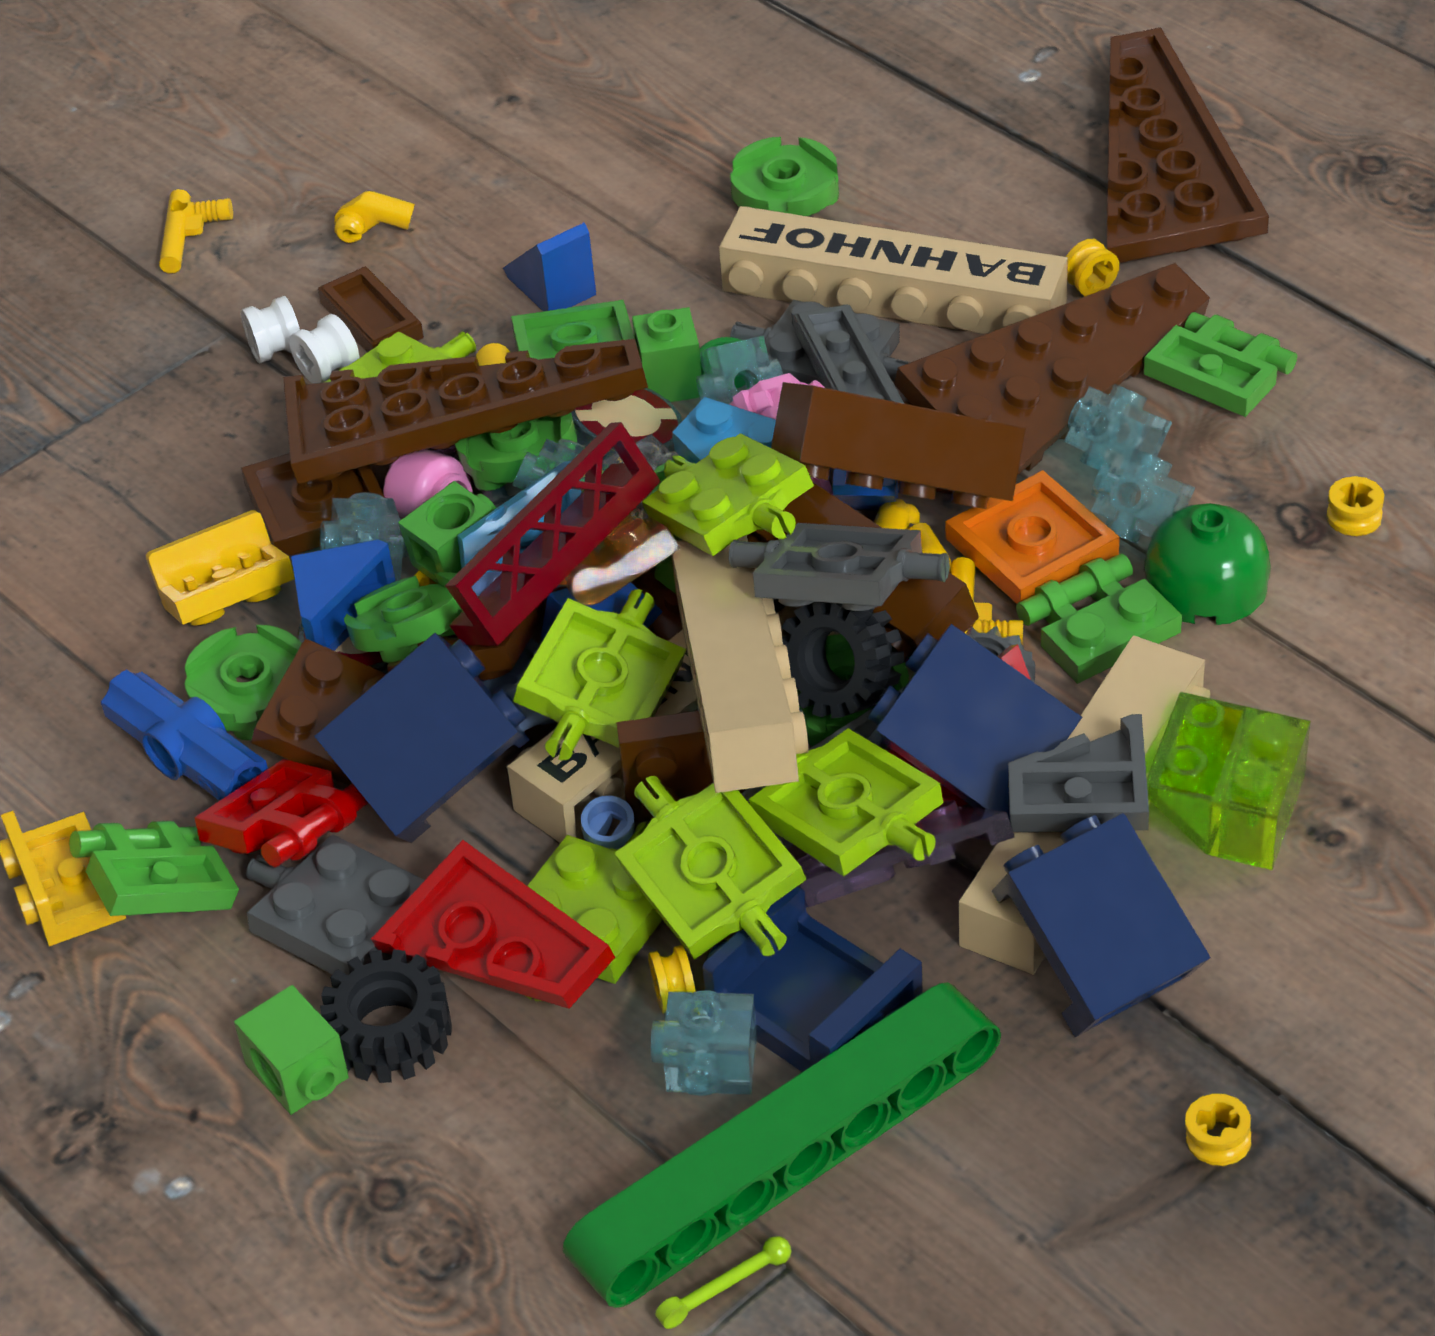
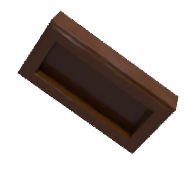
(368, 308)

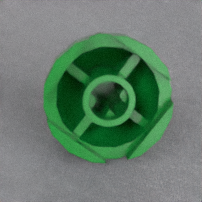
(1209, 563)

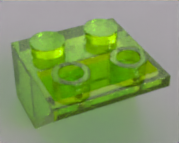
(1230, 777)

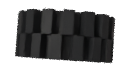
(871, 656)
(382, 985)

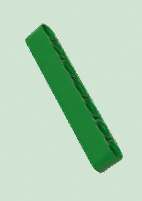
(779, 1144)

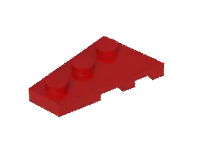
(496, 931)

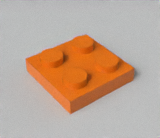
(1032, 538)

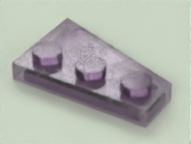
(946, 823)

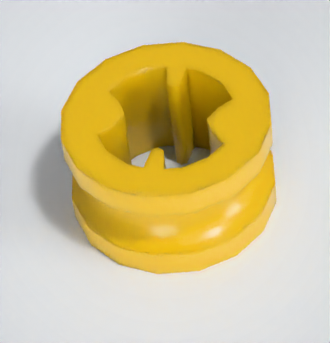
(1091, 267)
(1355, 519)
(670, 974)
(1232, 1143)

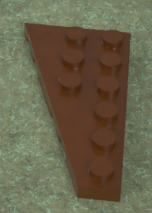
(1167, 160)
(1046, 363)
(443, 401)

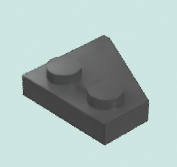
(1080, 781)

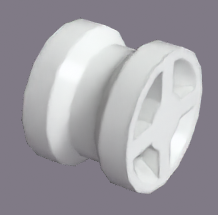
(269, 328)
(323, 349)

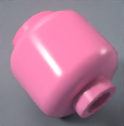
(420, 476)

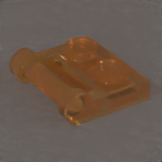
(620, 558)

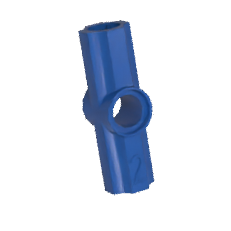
(180, 734)

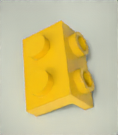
(218, 569)
(55, 882)

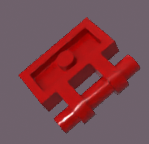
(280, 813)

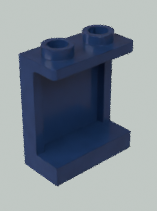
(968, 718)
(422, 734)
(1102, 919)
(814, 988)

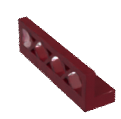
(562, 544)

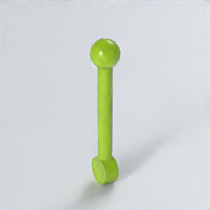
(675, 1310)

